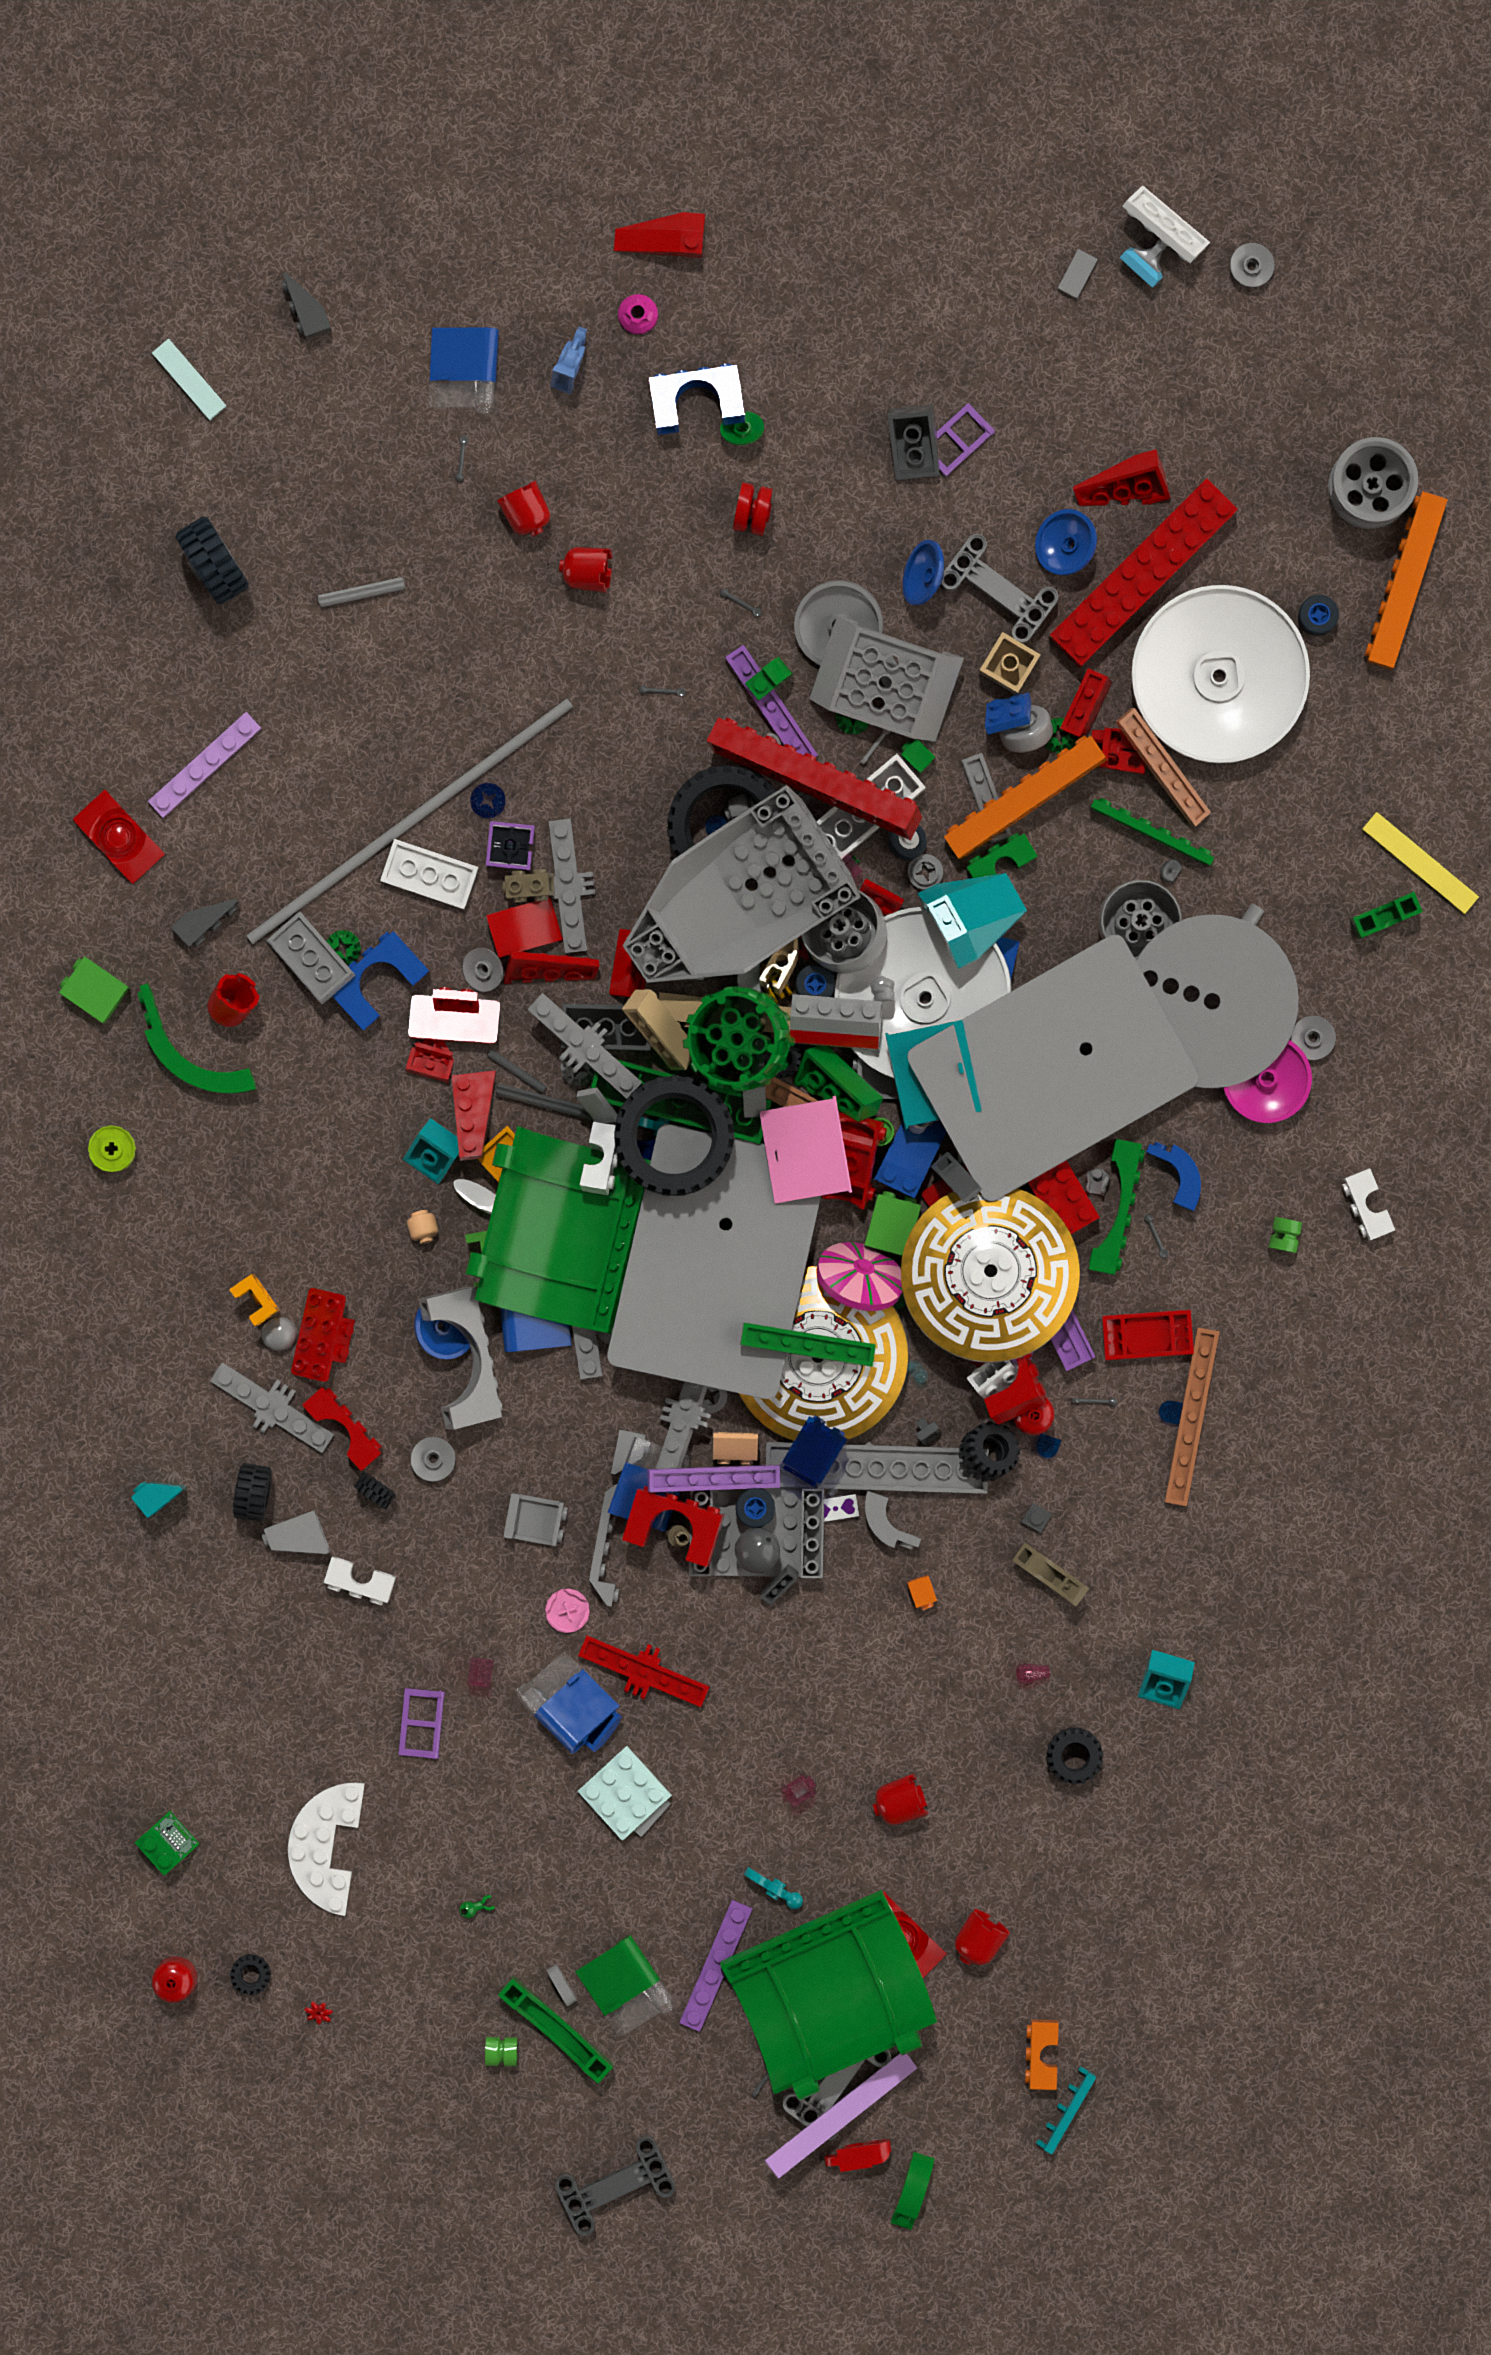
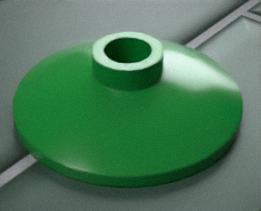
(745, 432)

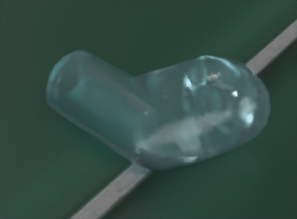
(917, 1371)

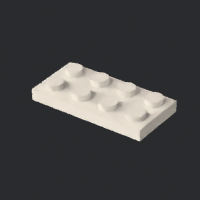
(1166, 224)
(429, 874)

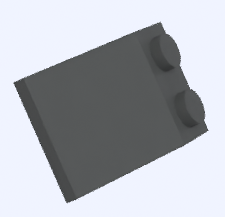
(914, 441)

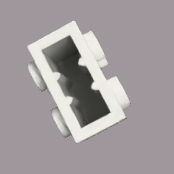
(993, 1377)

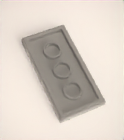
(311, 957)

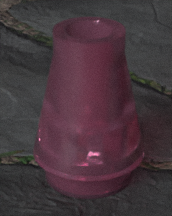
(1030, 1673)

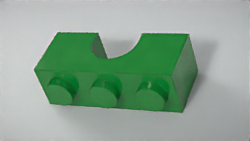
(1017, 849)
(1386, 915)

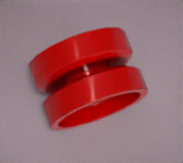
(754, 509)

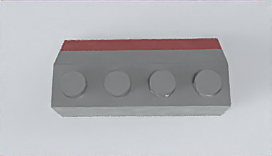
(836, 1021)

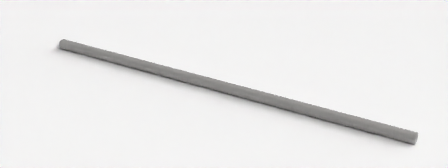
(409, 821)

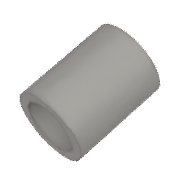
(1253, 914)

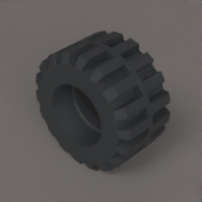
(1003, 1445)
(252, 1492)
(1081, 1774)

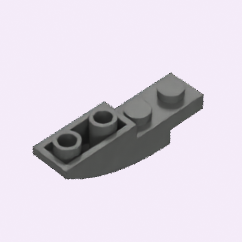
(956, 1177)

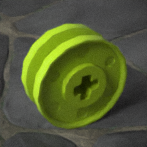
(102, 1139)

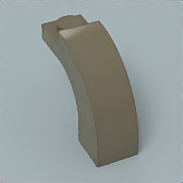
(1050, 1574)

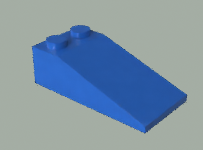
(910, 1158)

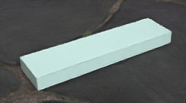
(189, 379)

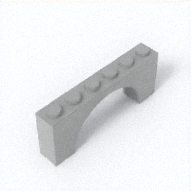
(480, 1398)

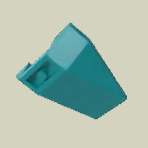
(973, 913)

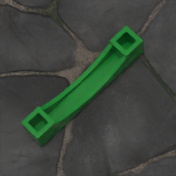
(1126, 1157)
(556, 2028)

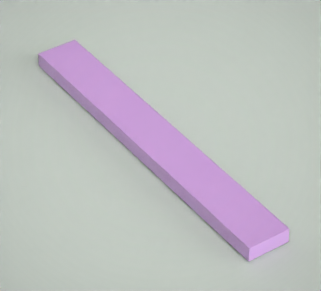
(840, 2114)

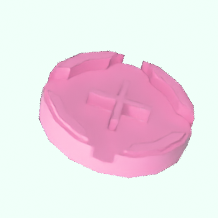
(567, 1610)

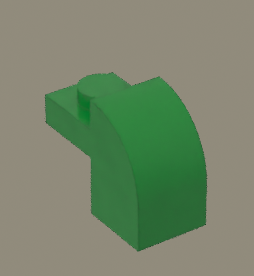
(769, 678)

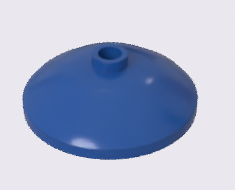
(1056, 536)
(923, 572)
(439, 1343)

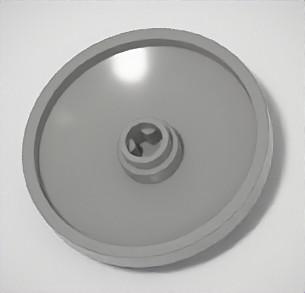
(820, 609)

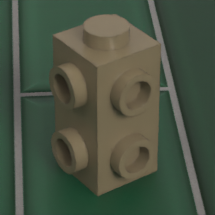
(523, 886)

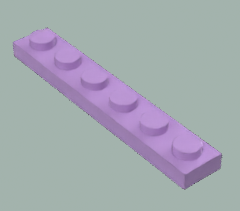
(204, 764)

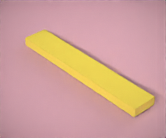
(1420, 863)

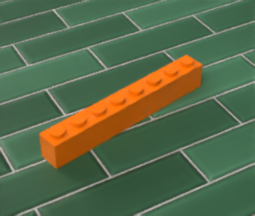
(1406, 581)
(1025, 797)

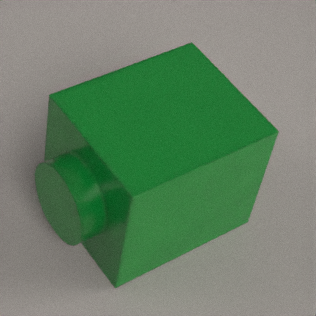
(917, 755)

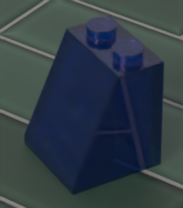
(813, 1451)

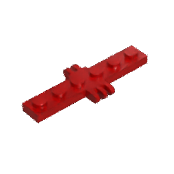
(643, 1671)

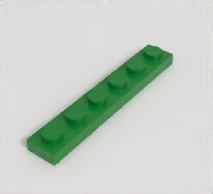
(1144, 827)
(807, 1344)

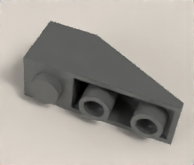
(310, 312)
(195, 923)

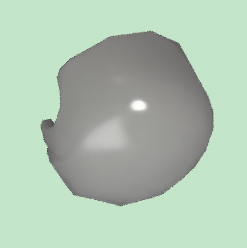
(279, 1333)

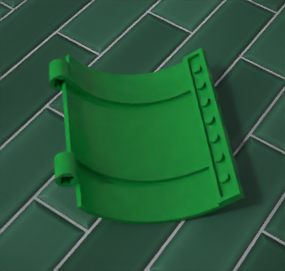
(549, 1242)
(831, 1994)

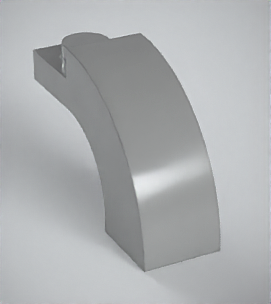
(876, 1516)

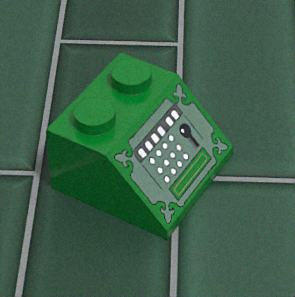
(167, 1843)

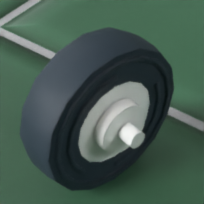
(905, 848)

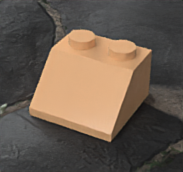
(735, 1446)

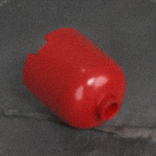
(525, 510)
(587, 568)
(232, 1000)
(1036, 1426)
(900, 1801)
(980, 1938)
(183, 1975)

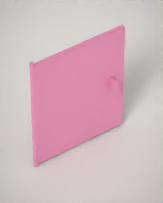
(807, 1150)

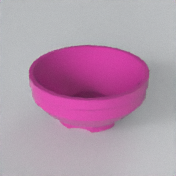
(634, 325)

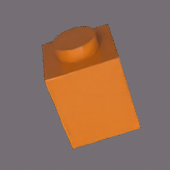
(922, 1592)

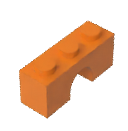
(1041, 2034)

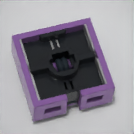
(509, 837)

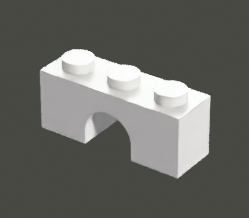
(599, 1177)
(1358, 1187)
(340, 1576)

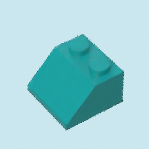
(433, 1151)
(155, 1495)
(1166, 1679)

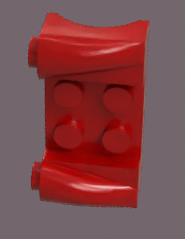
(860, 1149)

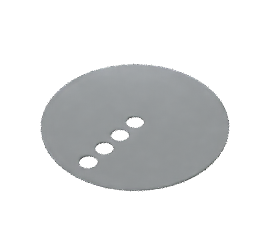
(1253, 987)

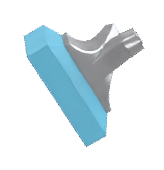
(1145, 262)

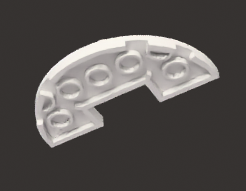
(313, 1841)

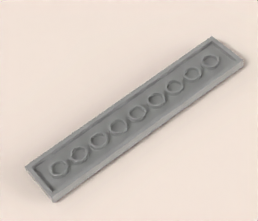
(888, 1469)

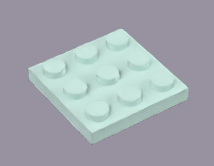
(624, 1793)

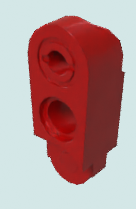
(860, 2155)

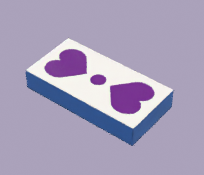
(840, 1507)

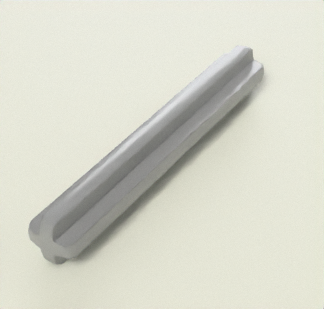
(361, 592)

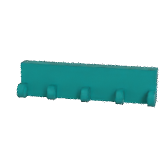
(1069, 2111)

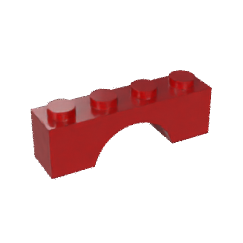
(362, 1448)

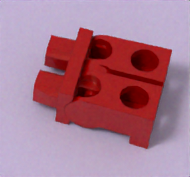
(1113, 747)

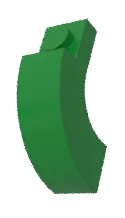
(913, 2190)

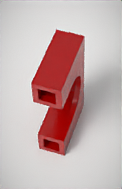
(1020, 1396)
(704, 1522)

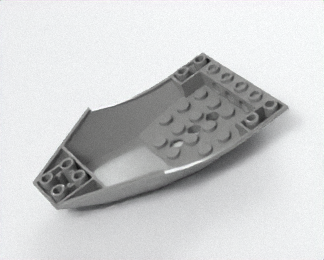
(708, 920)

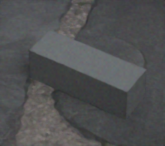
(779, 1584)

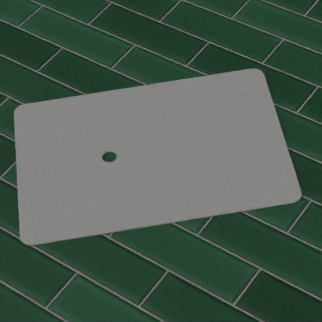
(1033, 1082)
(698, 1284)

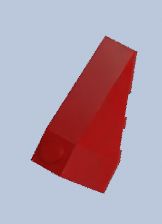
(669, 235)
(1133, 478)

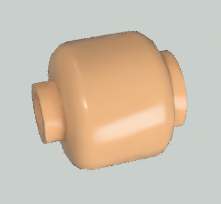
(422, 1226)

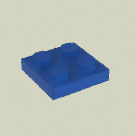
(1008, 713)

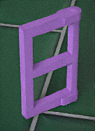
(989, 431)
(436, 1724)

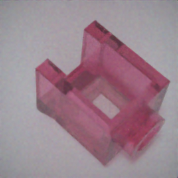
(799, 1789)

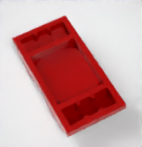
(118, 836)
(1147, 1334)
(924, 1948)

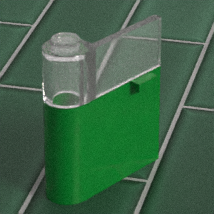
(625, 1986)

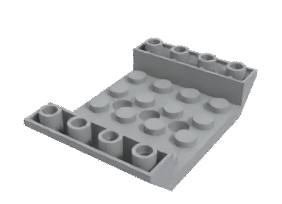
(918, 688)
(796, 1524)

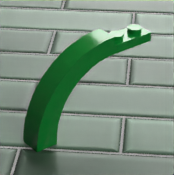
(220, 1082)

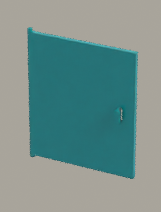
(913, 1100)

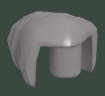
(883, 989)
(1097, 1181)

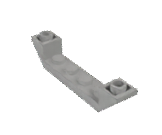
(605, 1589)

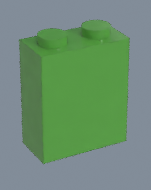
(93, 989)
(892, 1222)

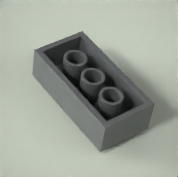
(621, 1031)

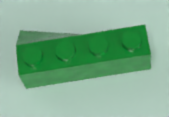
(830, 1076)

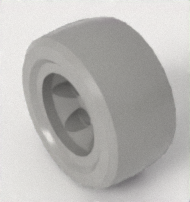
(1137, 893)
(849, 957)

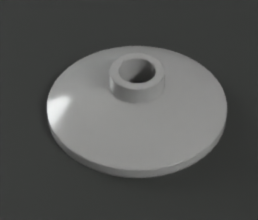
(1255, 254)
(475, 973)
(1325, 1037)
(428, 1470)

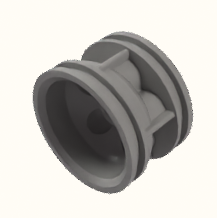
(1397, 463)

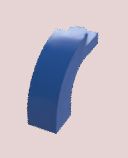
(1189, 1177)

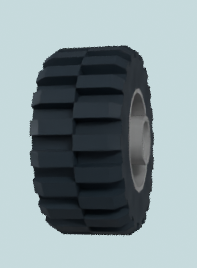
(211, 560)

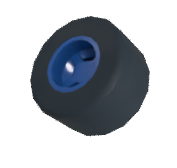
(1321, 608)
(815, 981)
(755, 1507)

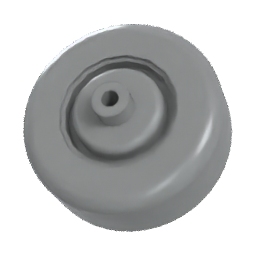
(1029, 736)

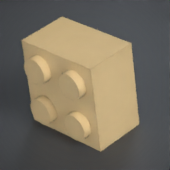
(1009, 663)

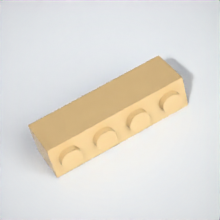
(658, 1028)

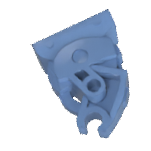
(569, 362)

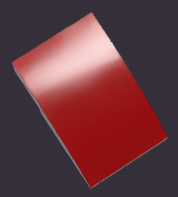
(524, 927)

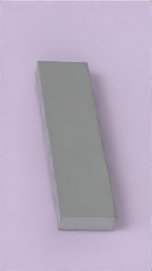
(982, 786)

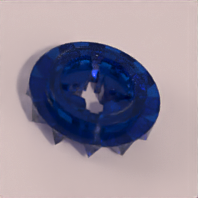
(485, 810)

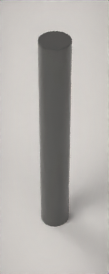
(516, 1071)

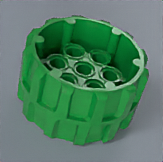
(711, 1071)

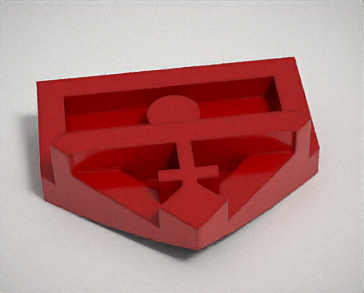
(431, 1060)

